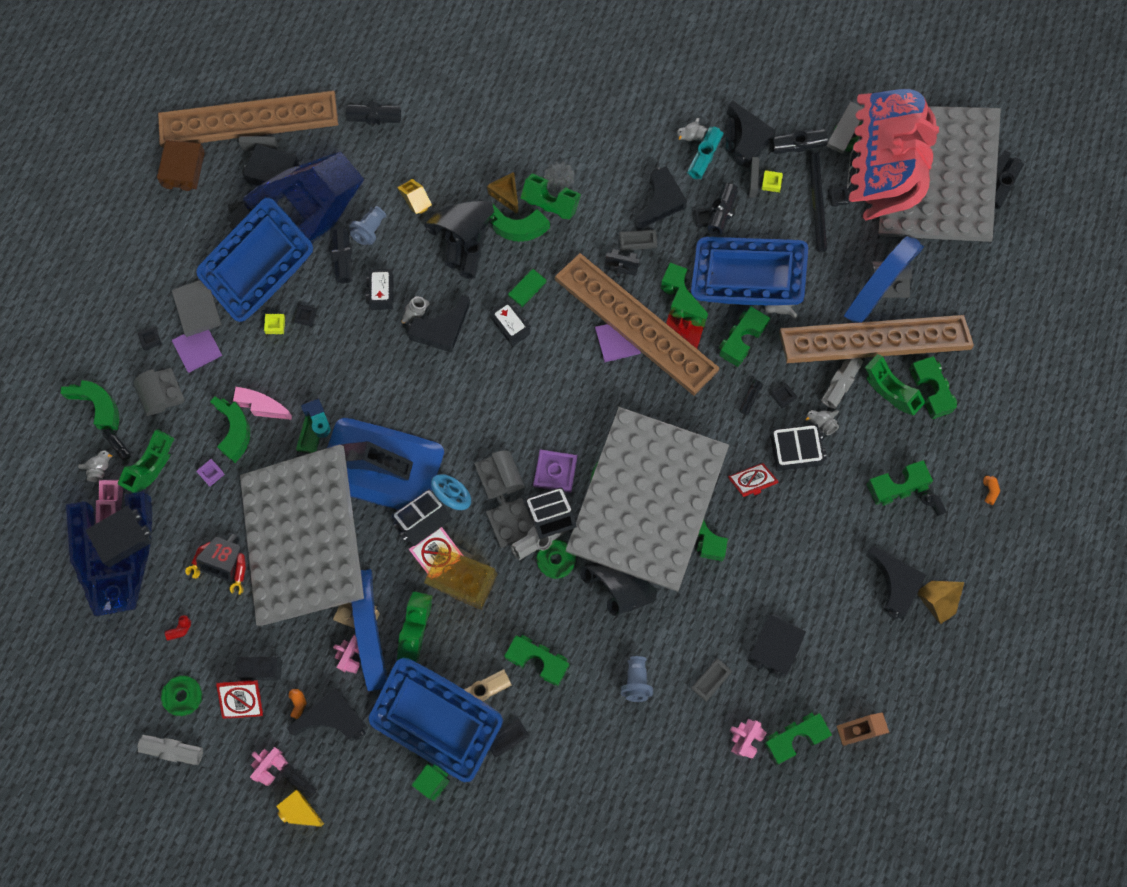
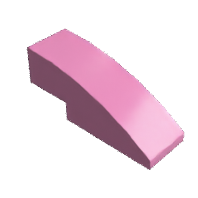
(260, 404)
(109, 499)

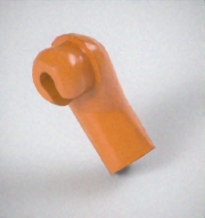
(994, 489)
(299, 702)

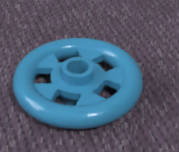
(451, 492)

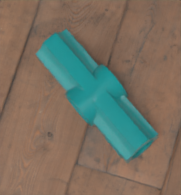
(702, 160)

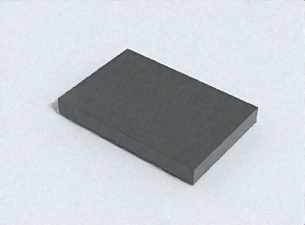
(196, 308)

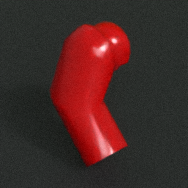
(180, 631)

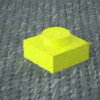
(772, 181)
(274, 324)

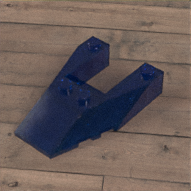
(315, 189)
(105, 587)

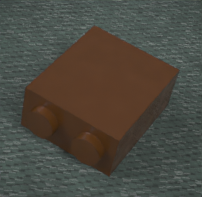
(180, 165)

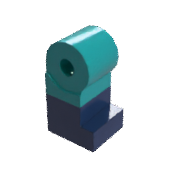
(320, 423)

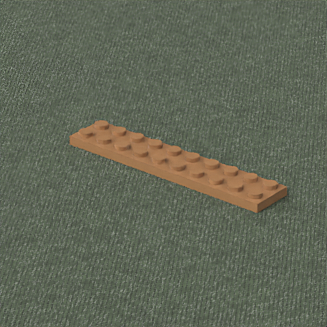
(249, 118)
(637, 324)
(875, 338)

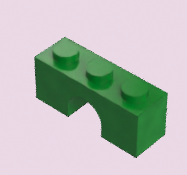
(536, 193)
(752, 323)
(929, 372)
(885, 490)
(522, 650)
(812, 728)
(431, 782)

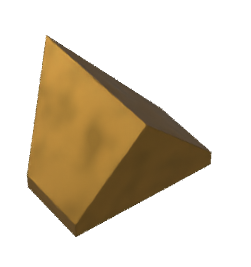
(505, 192)
(941, 598)

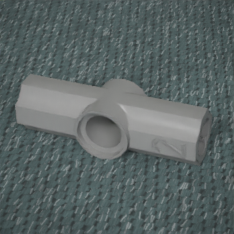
(841, 382)
(532, 543)
(170, 750)

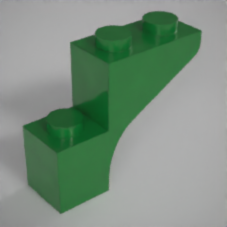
(684, 304)
(712, 545)
(413, 630)

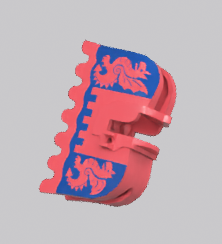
(893, 151)

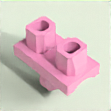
(346, 662)
(744, 736)
(274, 758)

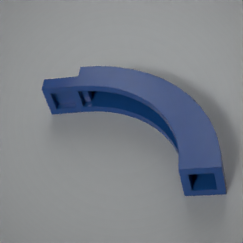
(883, 279)
(368, 636)

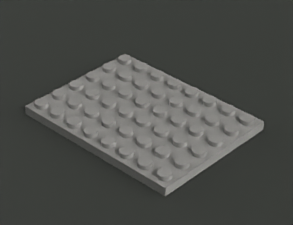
(961, 180)
(647, 499)
(301, 536)

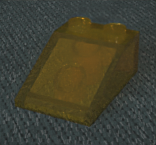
(461, 578)

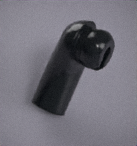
(934, 501)

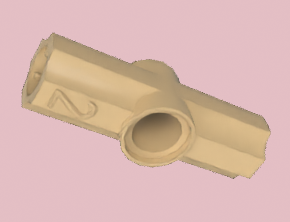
(493, 685)

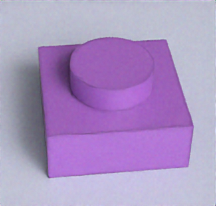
(210, 472)

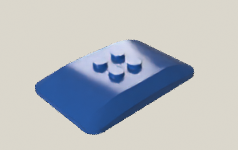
(255, 260)
(750, 271)
(380, 487)
(435, 719)

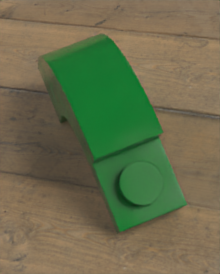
(519, 230)
(889, 387)
(105, 407)
(239, 433)
(146, 470)

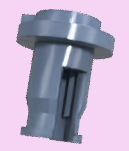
(364, 230)
(636, 687)

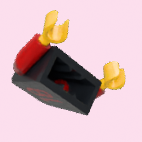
(220, 559)

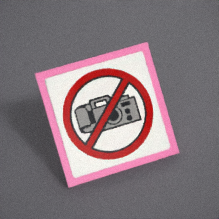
(427, 550)

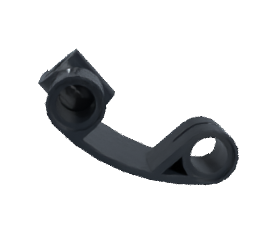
(462, 220)
(626, 589)

